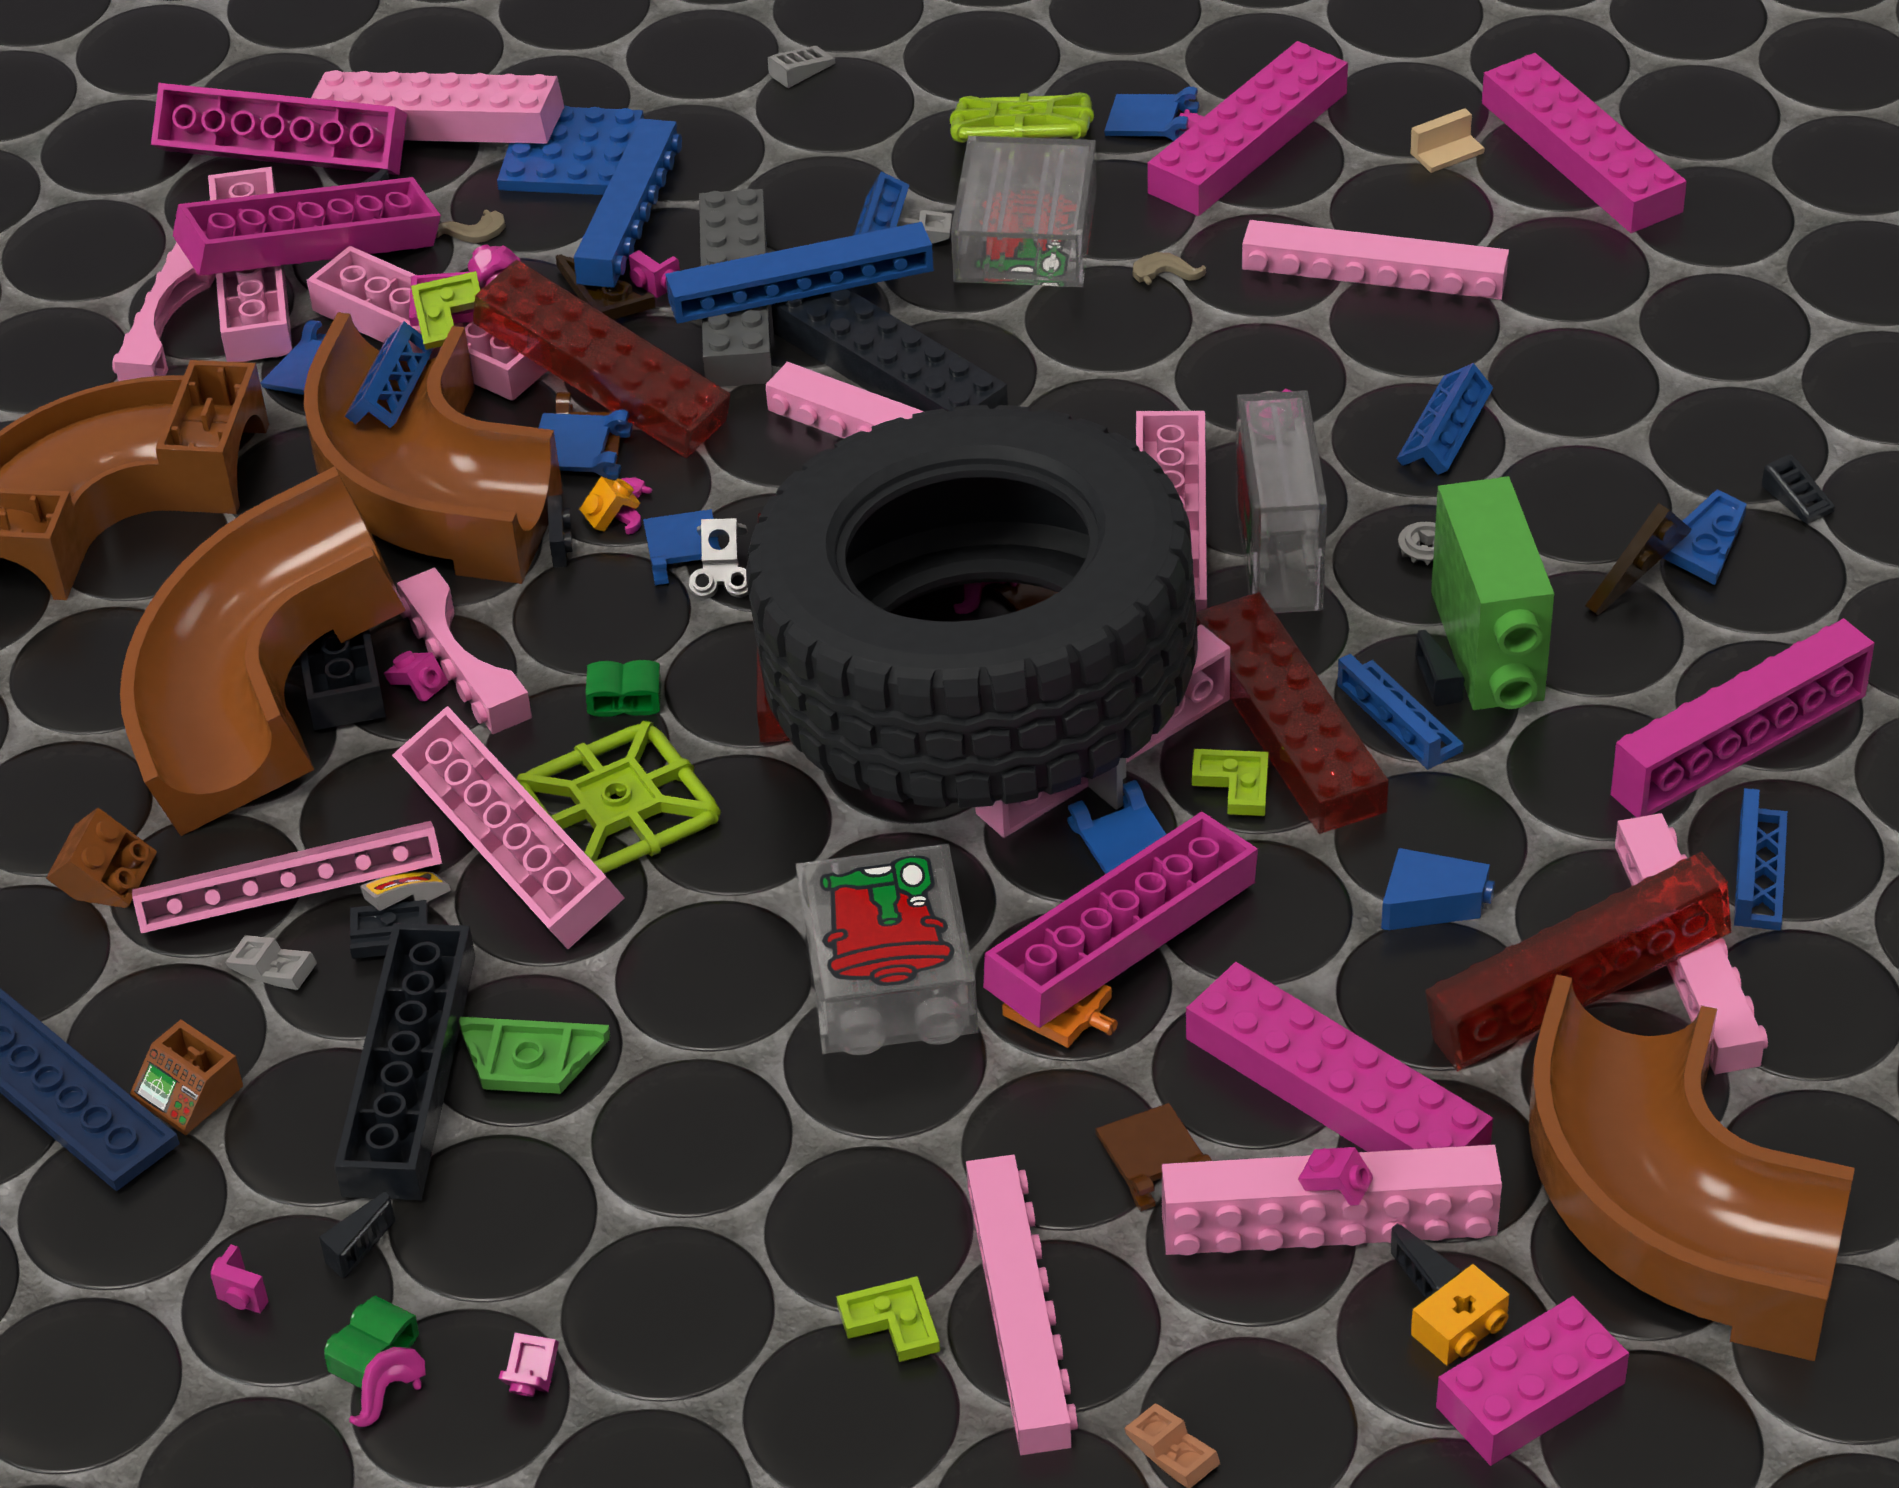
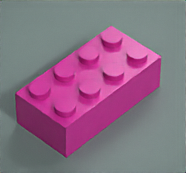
(1532, 1380)

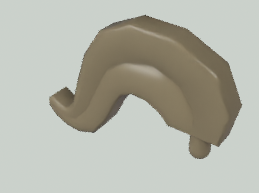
(487, 228)
(1151, 265)

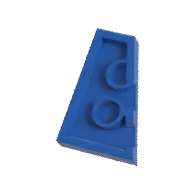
(1711, 538)

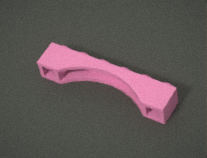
(142, 350)
(492, 691)

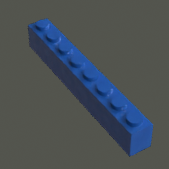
(627, 203)
(799, 272)

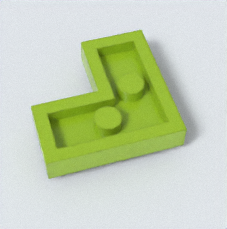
(438, 300)
(1240, 771)
(894, 1307)

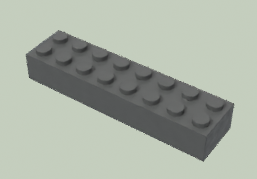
(740, 341)

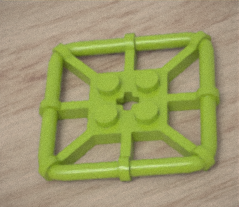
(1022, 116)
(626, 779)

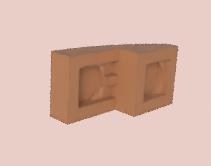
(1168, 1444)

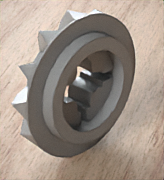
(1410, 539)

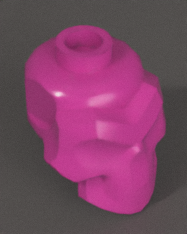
(490, 262)

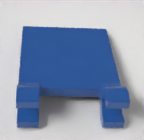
(1151, 114)
(292, 371)
(583, 440)
(675, 540)
(1119, 834)

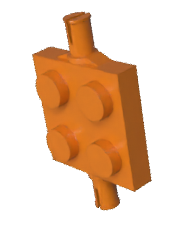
(1073, 1021)

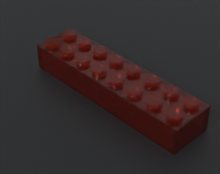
(601, 358)
(1296, 717)
(1596, 947)

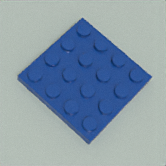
(577, 156)

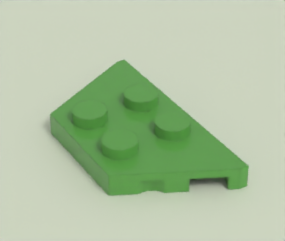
(530, 1053)

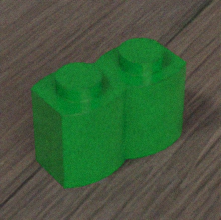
(623, 688)
(372, 1329)

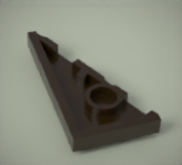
(610, 301)
(1651, 543)

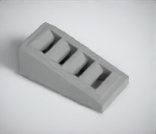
(798, 65)

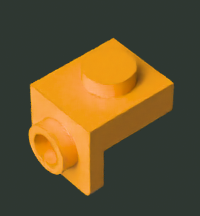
(606, 500)

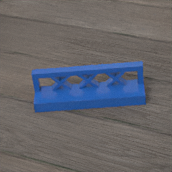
(882, 204)
(386, 368)
(1447, 419)
(1397, 711)
(1750, 841)

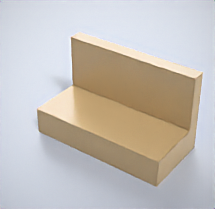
(1445, 141)

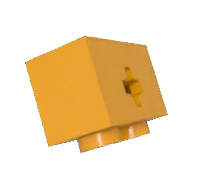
(1460, 1315)

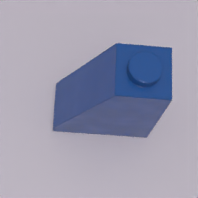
(1434, 890)

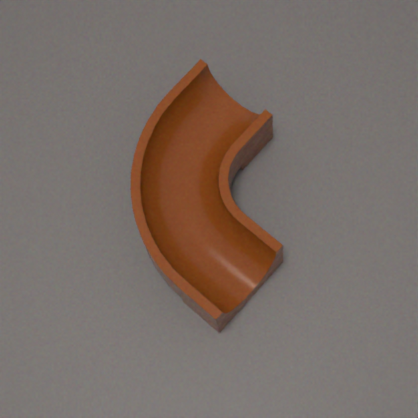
(120, 455)
(435, 475)
(223, 635)
(1674, 1192)

